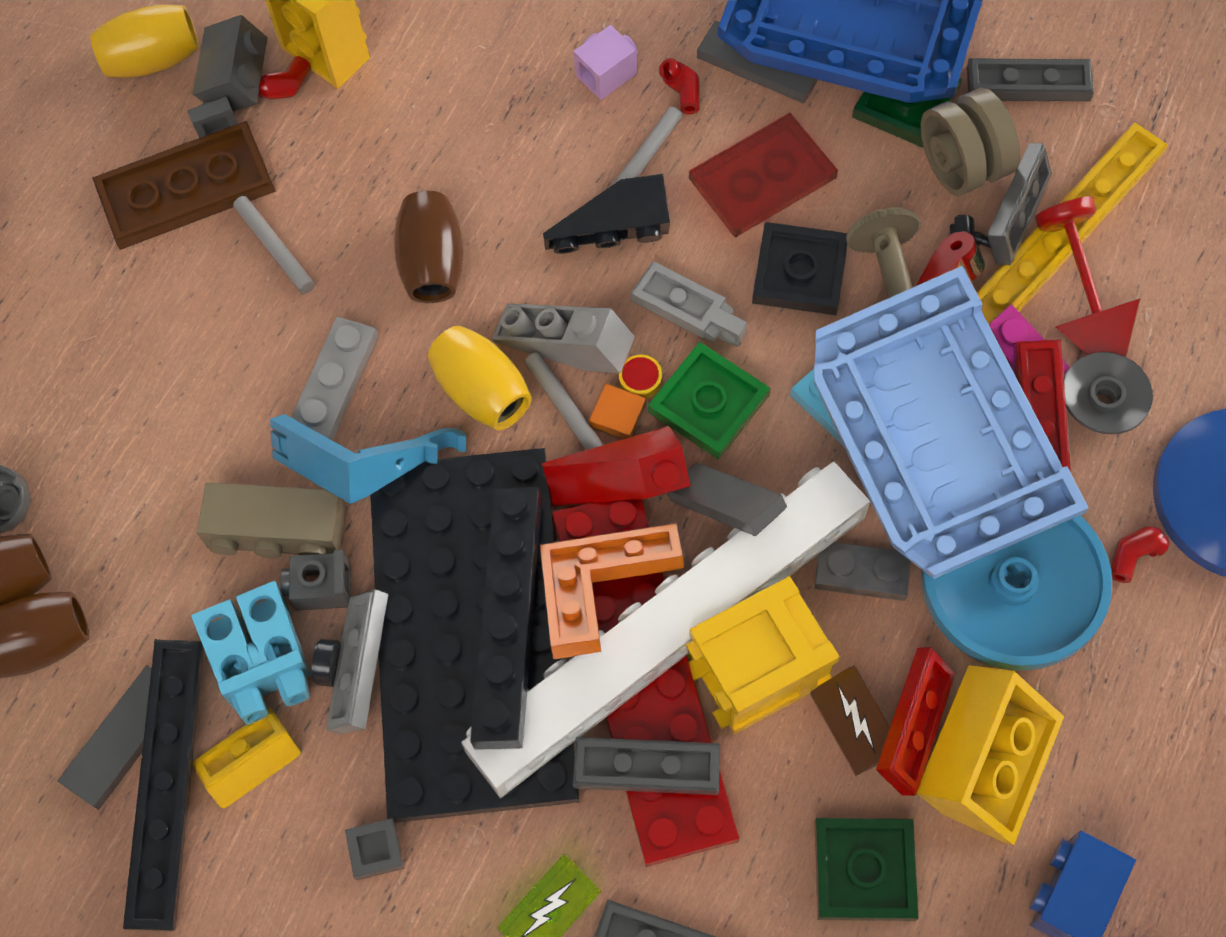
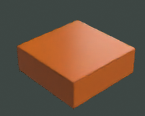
(617, 412)

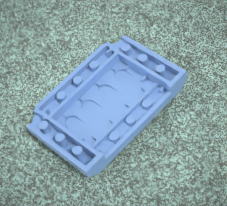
(940, 427)

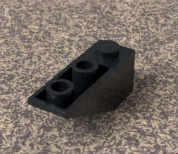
(621, 212)

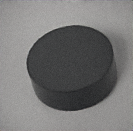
(325, 662)

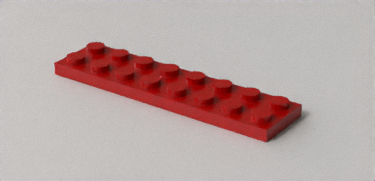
(664, 710)

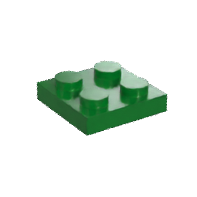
(709, 400)

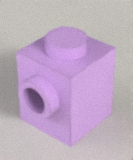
(606, 61)

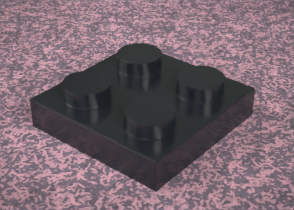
(800, 268)

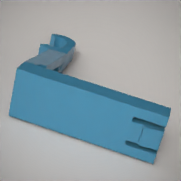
(349, 473)

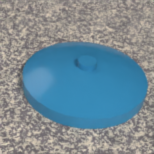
(1026, 601)

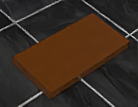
(182, 185)

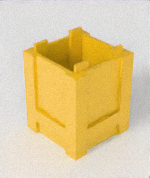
(760, 655)

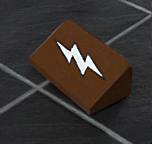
(853, 718)

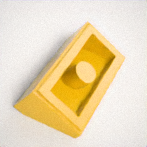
(246, 759)

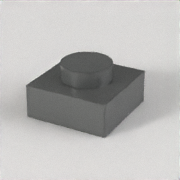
(212, 117)
(374, 849)

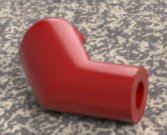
(684, 82)
(285, 83)
(1133, 546)

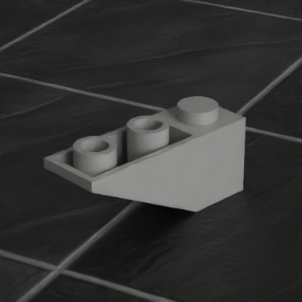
(567, 334)

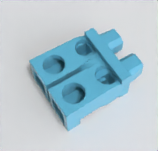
(257, 667)

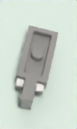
(688, 305)

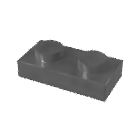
(863, 571)

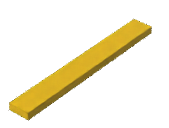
(1046, 252)

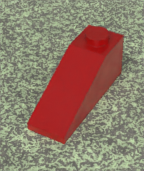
(619, 470)

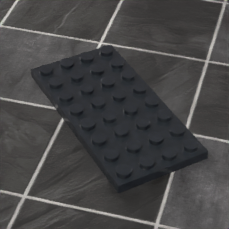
(433, 566)

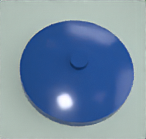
(1192, 490)

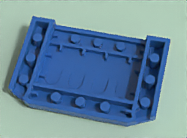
(868, 45)

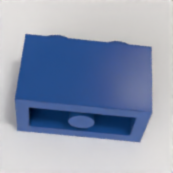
(1082, 889)

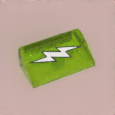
(552, 903)

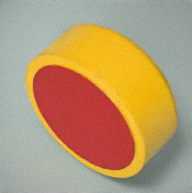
(641, 376)

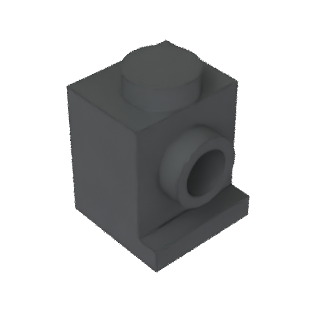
(328, 591)

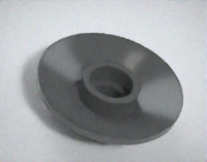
(1119, 381)

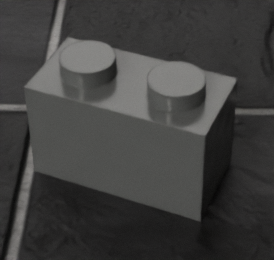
(230, 63)

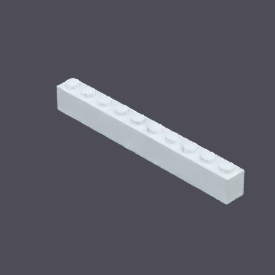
(656, 634)

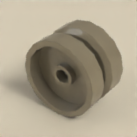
(970, 141)

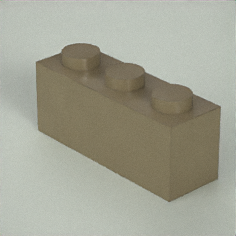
(270, 520)

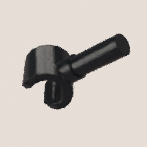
(965, 223)

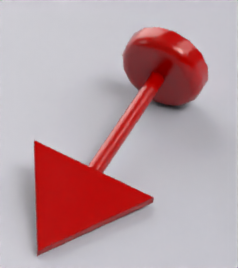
(1103, 329)

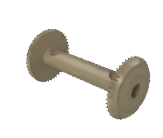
(884, 233)

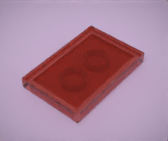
(762, 174)

